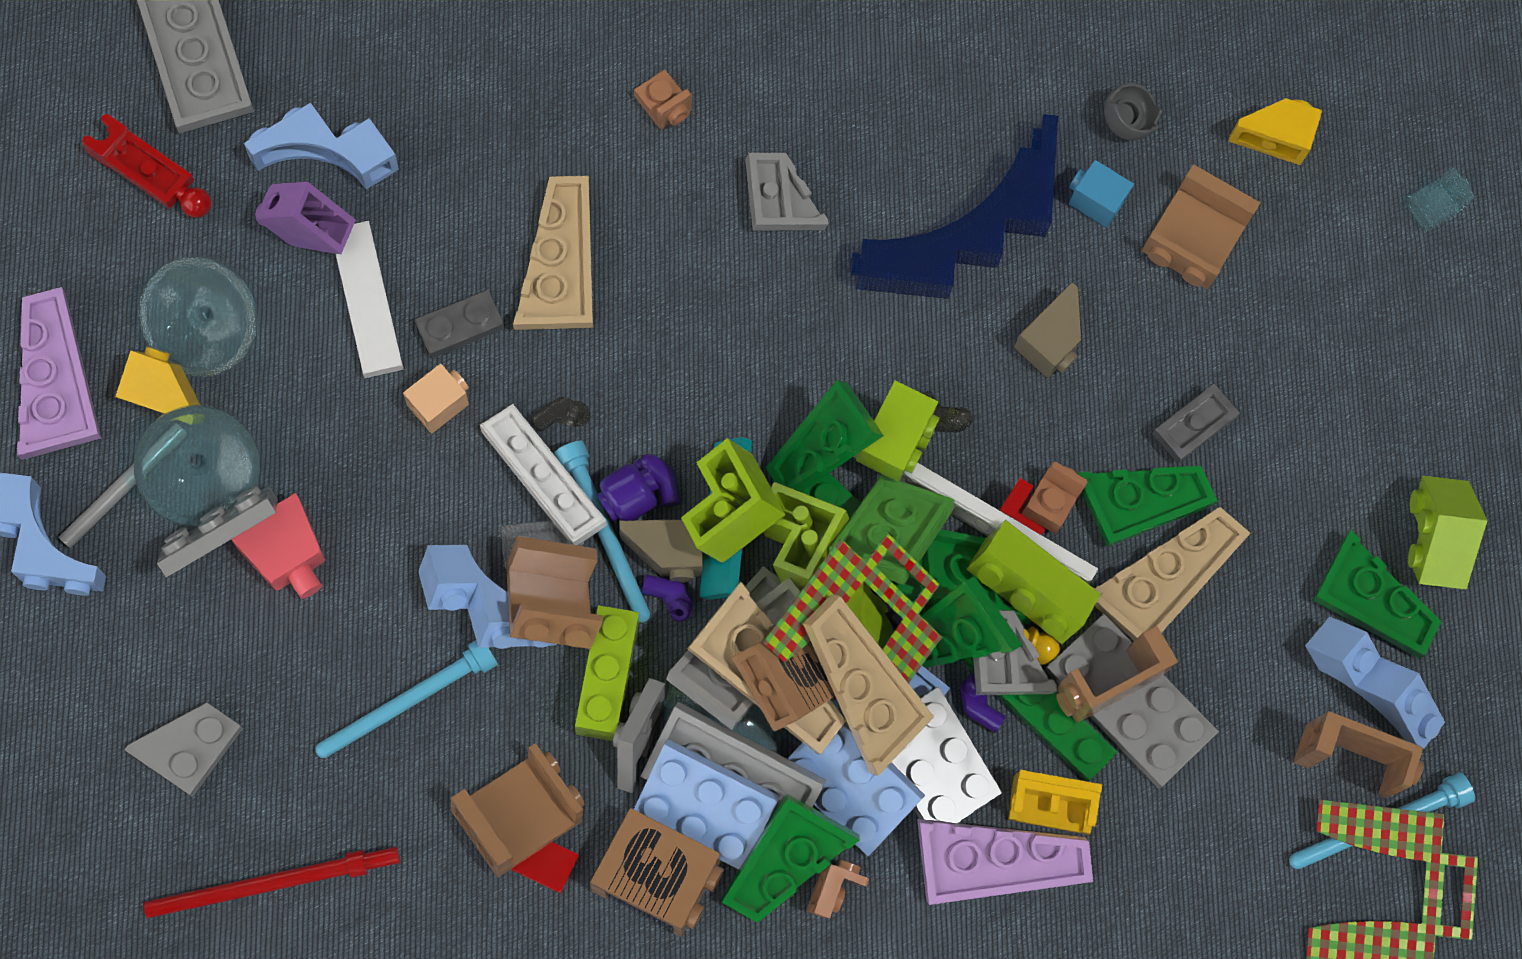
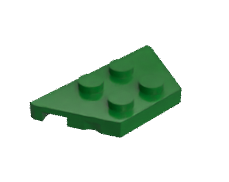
(947, 564)

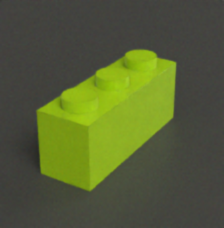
(1033, 582)
(607, 674)

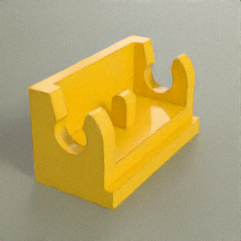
(1054, 802)

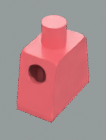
(284, 548)

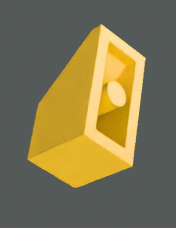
(1279, 130)
(155, 382)

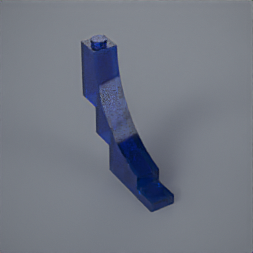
(927, 261)

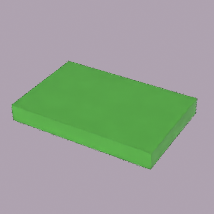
(905, 513)

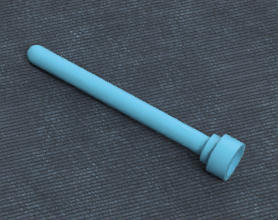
(574, 460)
(474, 660)
(1454, 792)

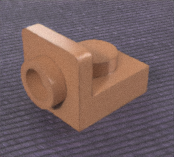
(664, 100)
(1054, 497)
(828, 892)

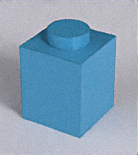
(1099, 192)

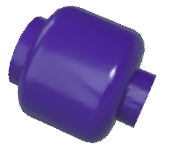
(628, 493)

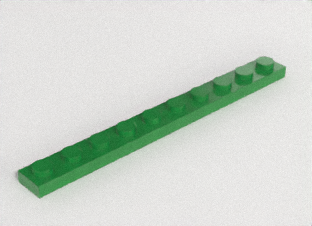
(1072, 741)

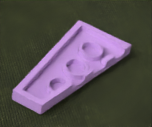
(54, 386)
(994, 861)

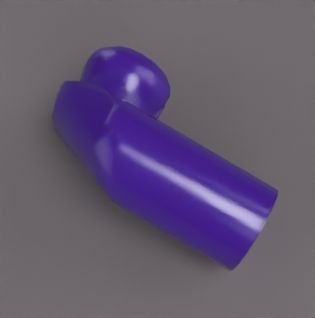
(664, 476)
(673, 595)
(977, 708)

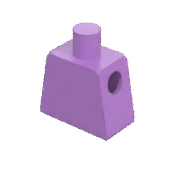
(292, 215)

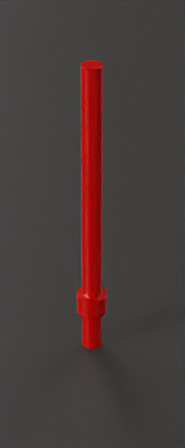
(355, 864)

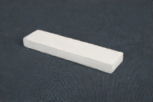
(368, 304)
(543, 475)

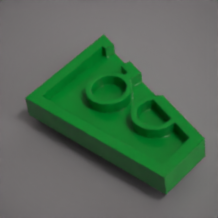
(825, 439)
(1140, 501)
(1371, 597)
(968, 626)
(785, 856)

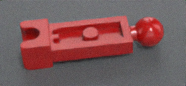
(147, 168)

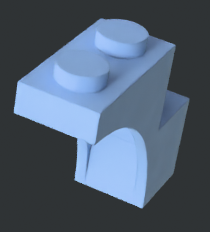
(306, 136)
(35, 558)
(456, 582)
(1391, 688)

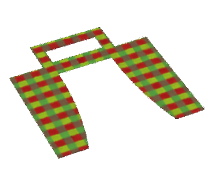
(842, 575)
(1401, 835)

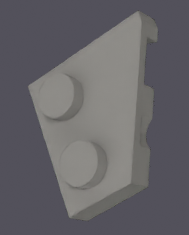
(779, 196)
(1012, 671)
(636, 735)
(187, 747)

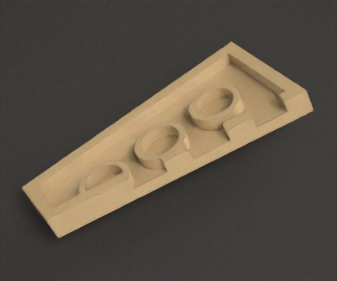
(559, 269)
(1170, 575)
(739, 626)
(869, 688)

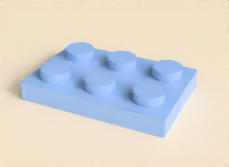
(855, 796)
(706, 802)

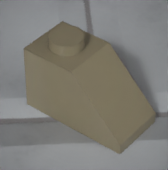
(1053, 335)
(664, 547)

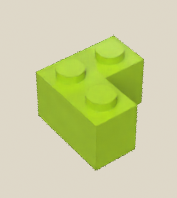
(907, 424)
(739, 504)
(805, 532)
(1449, 532)

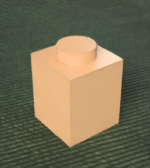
(437, 397)

